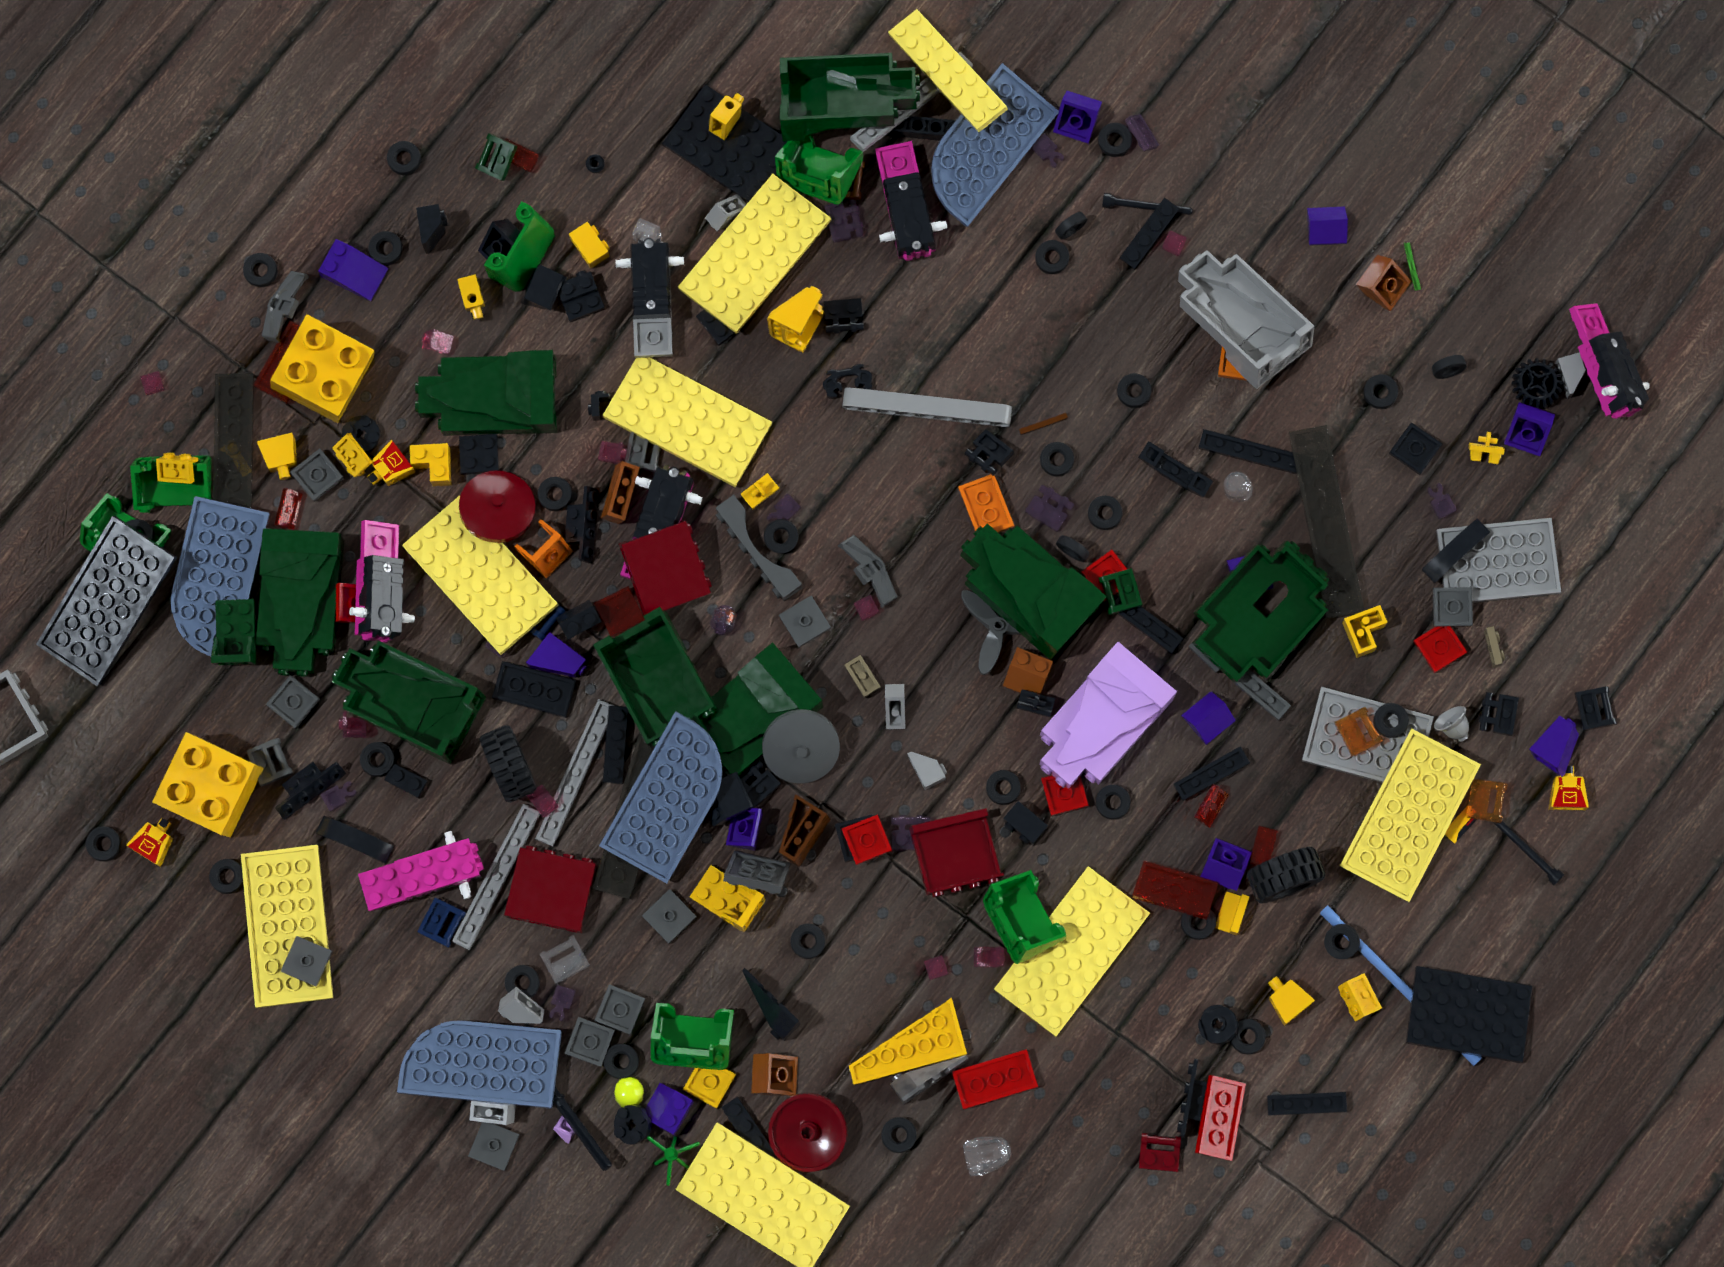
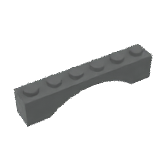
(782, 579)

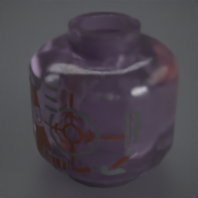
(723, 619)

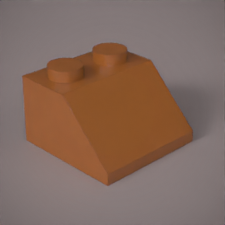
(1384, 282)
(1027, 672)
(774, 1074)

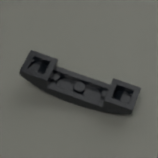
(1174, 470)
(1455, 550)
(354, 839)

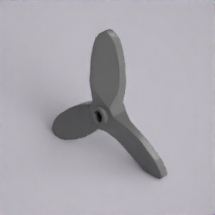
(993, 641)

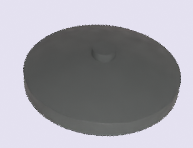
(800, 746)

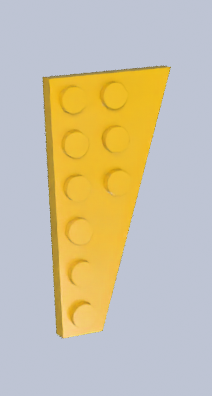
(922, 1043)

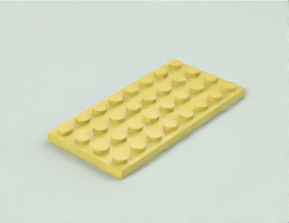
(754, 253)
(687, 420)
(480, 579)
(1410, 815)
(284, 902)
(1097, 928)
(762, 1197)

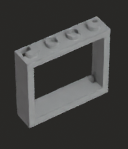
(31, 711)

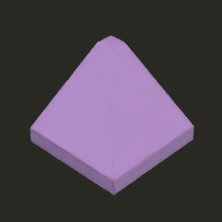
(564, 1130)

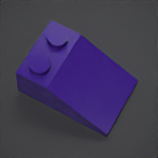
(352, 270)

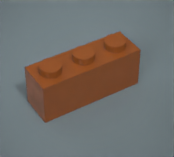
(620, 492)

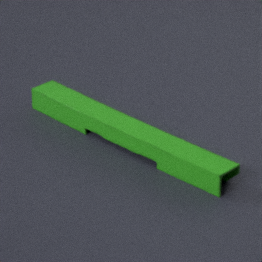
(1414, 276)

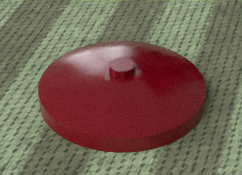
(497, 506)
(807, 1132)

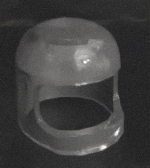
(1237, 486)

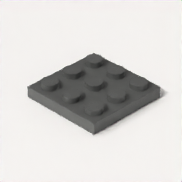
(756, 872)

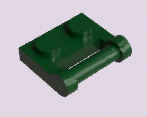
(500, 159)
(1126, 588)

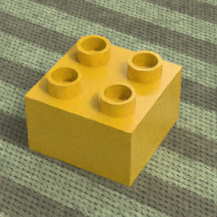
(322, 368)
(207, 785)

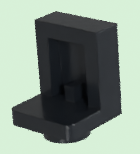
(594, 407)

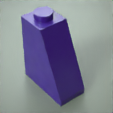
(557, 658)
(1556, 745)

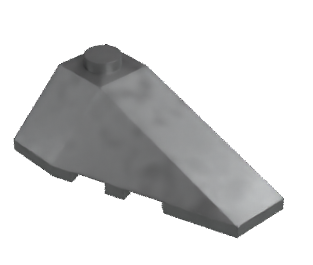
(917, 1081)

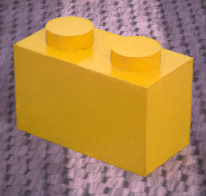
(589, 245)

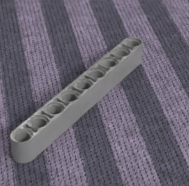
(927, 407)

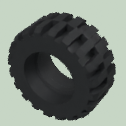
(508, 763)
(1286, 875)

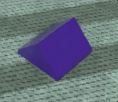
(1327, 225)
(1209, 717)
(745, 829)

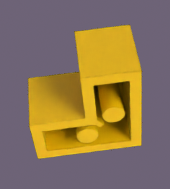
(435, 457)
(1360, 627)

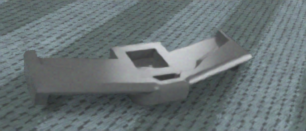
(282, 305)
(870, 569)

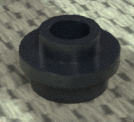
(595, 158)

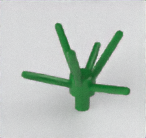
(671, 1155)

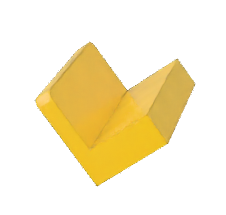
(1231, 913)

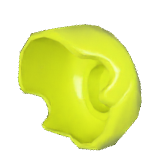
(628, 1092)

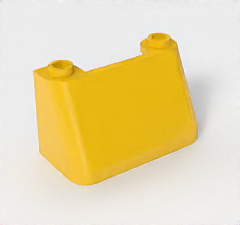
(797, 319)

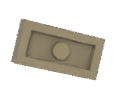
(1492, 639)
(862, 676)

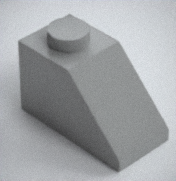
(725, 212)
(1572, 370)
(895, 706)
(927, 769)
(520, 1008)
(492, 1112)

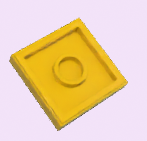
(709, 1085)

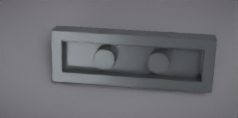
(1263, 694)

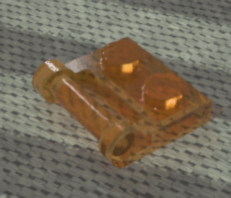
(1353, 735)
(1480, 799)

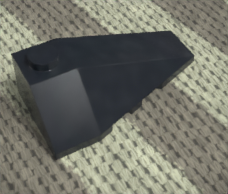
(777, 1015)

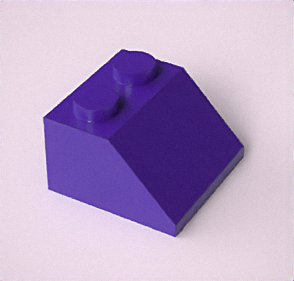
(1077, 116)
(1529, 429)
(1226, 864)
(668, 1108)

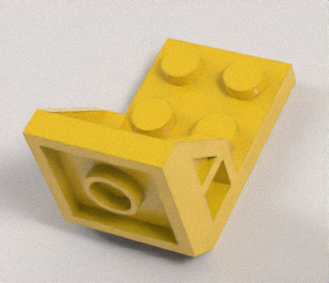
(730, 902)

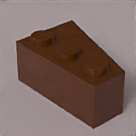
(802, 831)

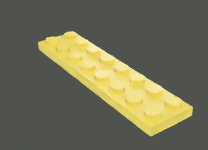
(947, 70)

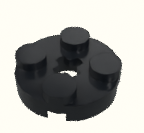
(366, 424)
(1208, 1020)
(622, 1124)

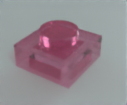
(1174, 243)
(152, 383)
(866, 608)
(936, 967)

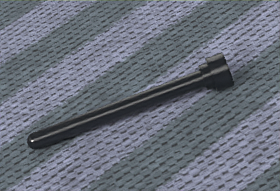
(1110, 200)
(1553, 874)

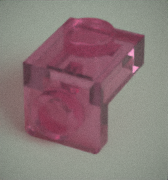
(437, 341)
(612, 452)
(352, 726)
(542, 801)
(989, 957)

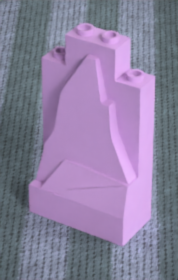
(1104, 718)

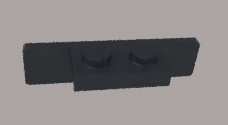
(582, 523)
(306, 786)
(1195, 1099)

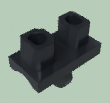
(1035, 703)

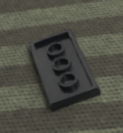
(534, 689)

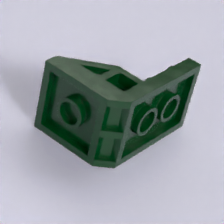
(234, 633)

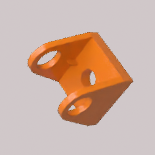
(550, 554)

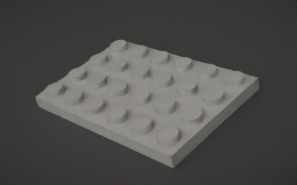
(1508, 563)
(1328, 749)

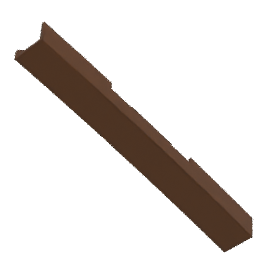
(1033, 427)

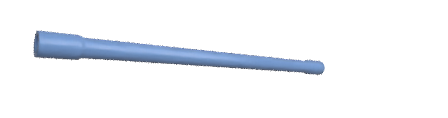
(1334, 919)

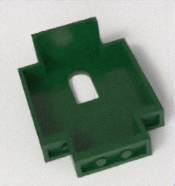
(1242, 636)

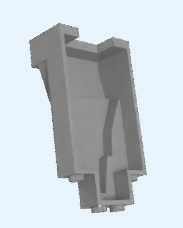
(1244, 316)

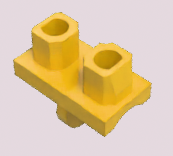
(1494, 451)
(759, 491)

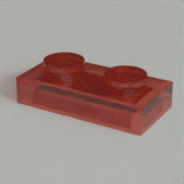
(524, 157)
(288, 509)
(1211, 805)
(1263, 845)

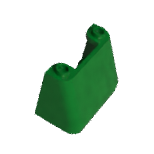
(817, 170)
(526, 253)
(150, 492)
(100, 516)
(1021, 917)
(691, 1039)

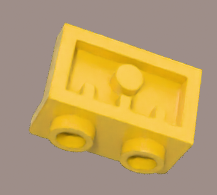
(352, 455)
(176, 468)
(1359, 997)

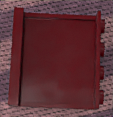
(665, 568)
(955, 853)
(550, 889)

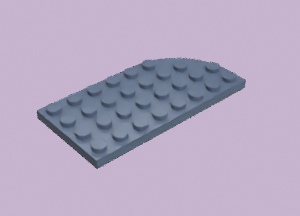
(974, 164)
(214, 564)
(667, 800)
(483, 1063)

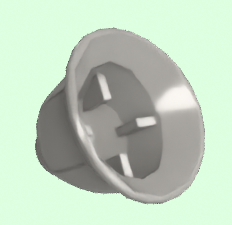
(1453, 723)

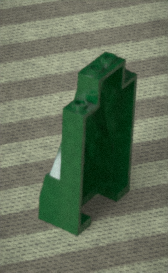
(843, 92)
(491, 394)
(1029, 587)
(298, 597)
(655, 675)
(409, 699)
(751, 702)

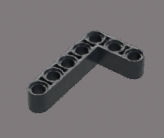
(926, 132)

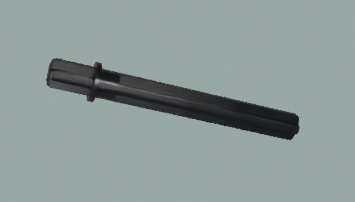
(580, 1130)

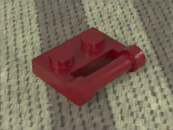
(1159, 1159)

